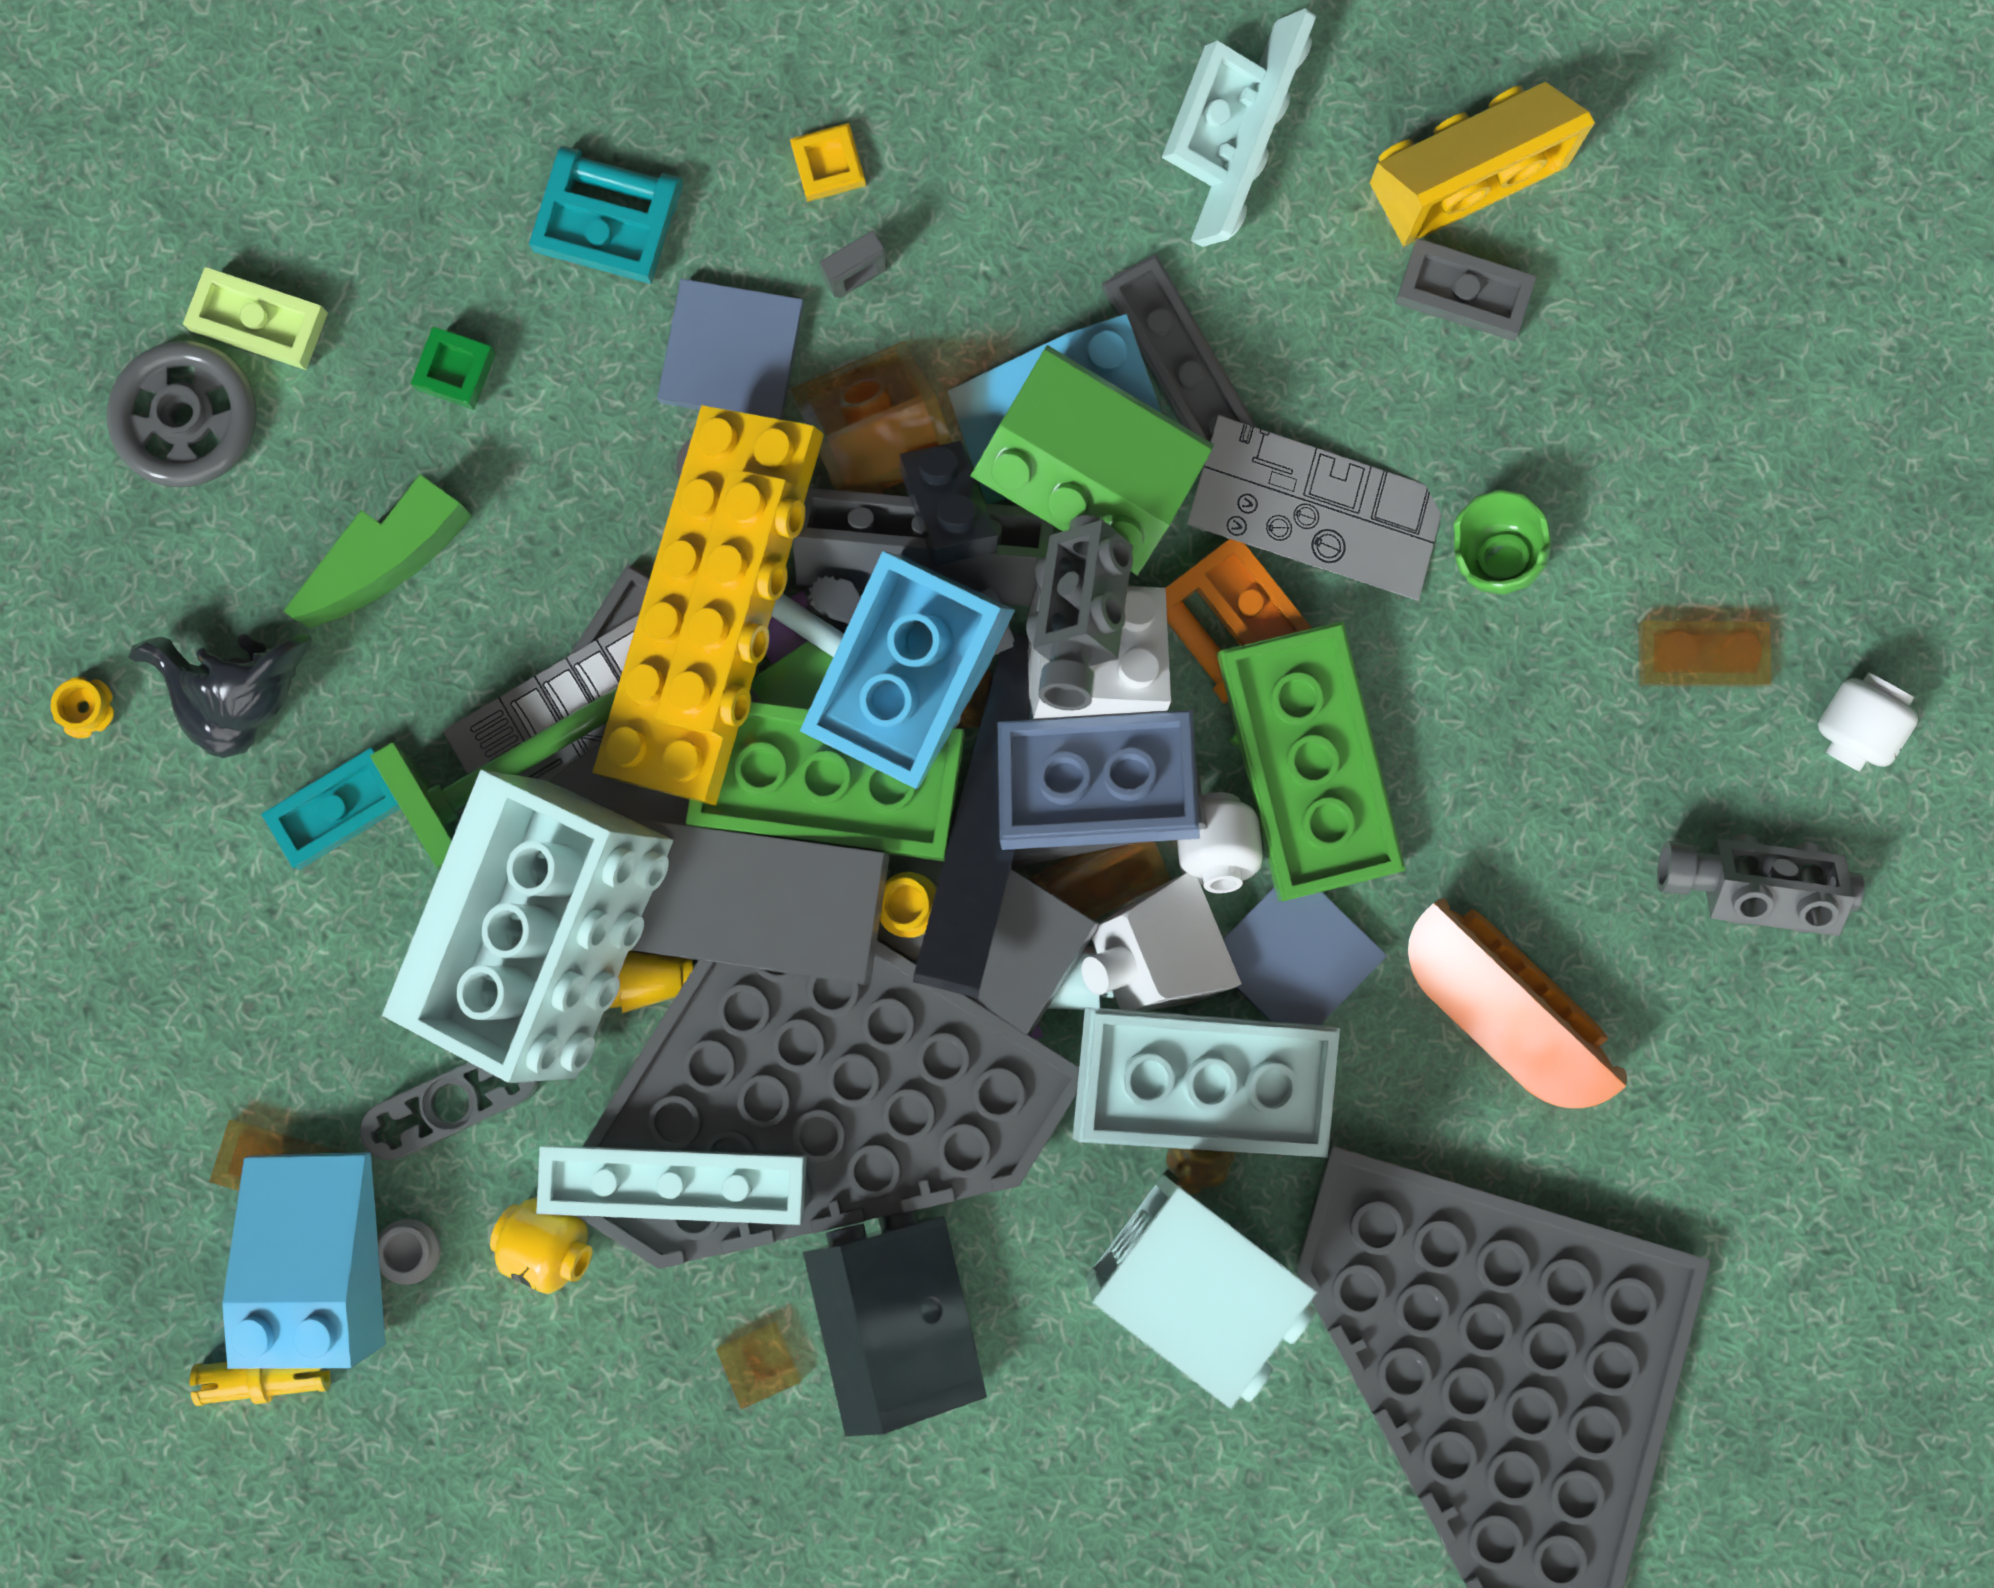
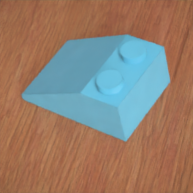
(1102, 348)
(905, 668)
(304, 1264)

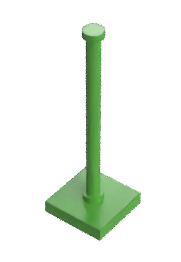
(435, 808)

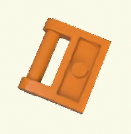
(1240, 597)

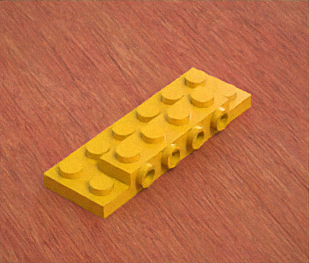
(709, 604)

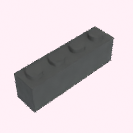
(851, 529)

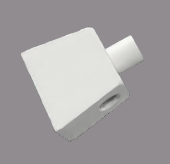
(1161, 950)

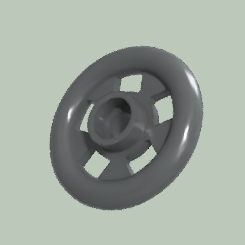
(152, 373)

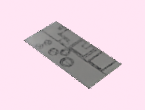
(1316, 508)

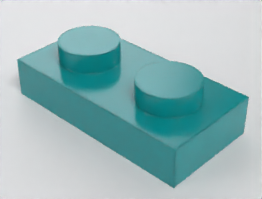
(331, 811)

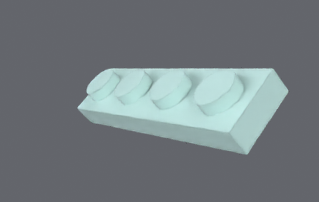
(671, 1184)

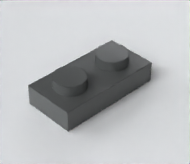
(1465, 289)

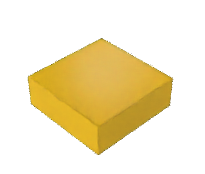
(828, 162)

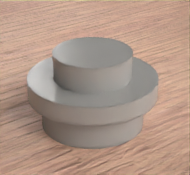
(408, 1251)

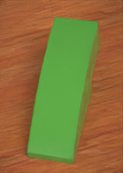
(377, 556)

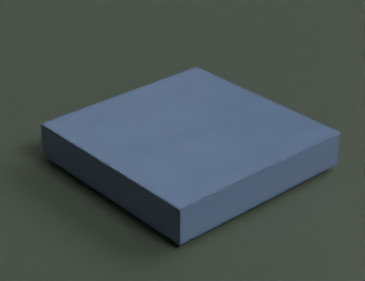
(730, 349)
(1299, 957)

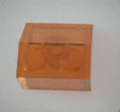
(870, 417)

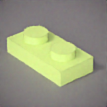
(255, 318)

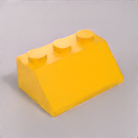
(1478, 159)

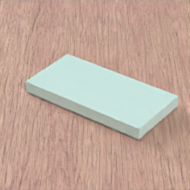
(1205, 1083)

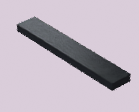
(975, 865)

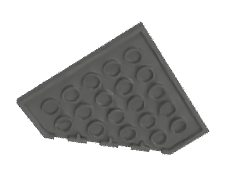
(881, 1085)
(1504, 1363)

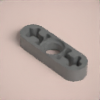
(414, 1139)

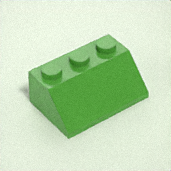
(1092, 451)

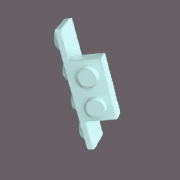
(1230, 119)

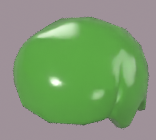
(1506, 521)

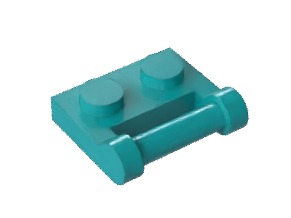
(602, 232)

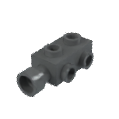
(1079, 609)
(1766, 885)

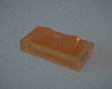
(1704, 654)
(1105, 877)

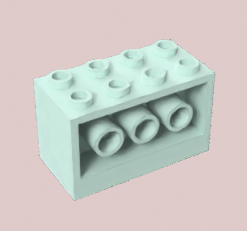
(528, 929)
(1200, 1293)

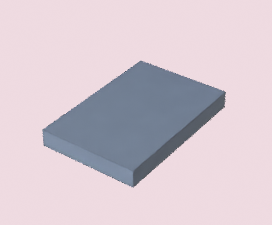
(1097, 780)

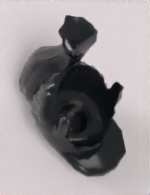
(224, 698)

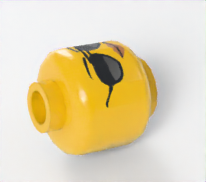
(540, 1248)

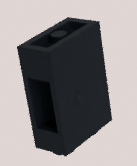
(894, 1323)

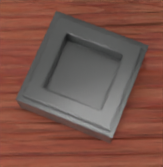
(854, 265)

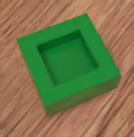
(453, 368)

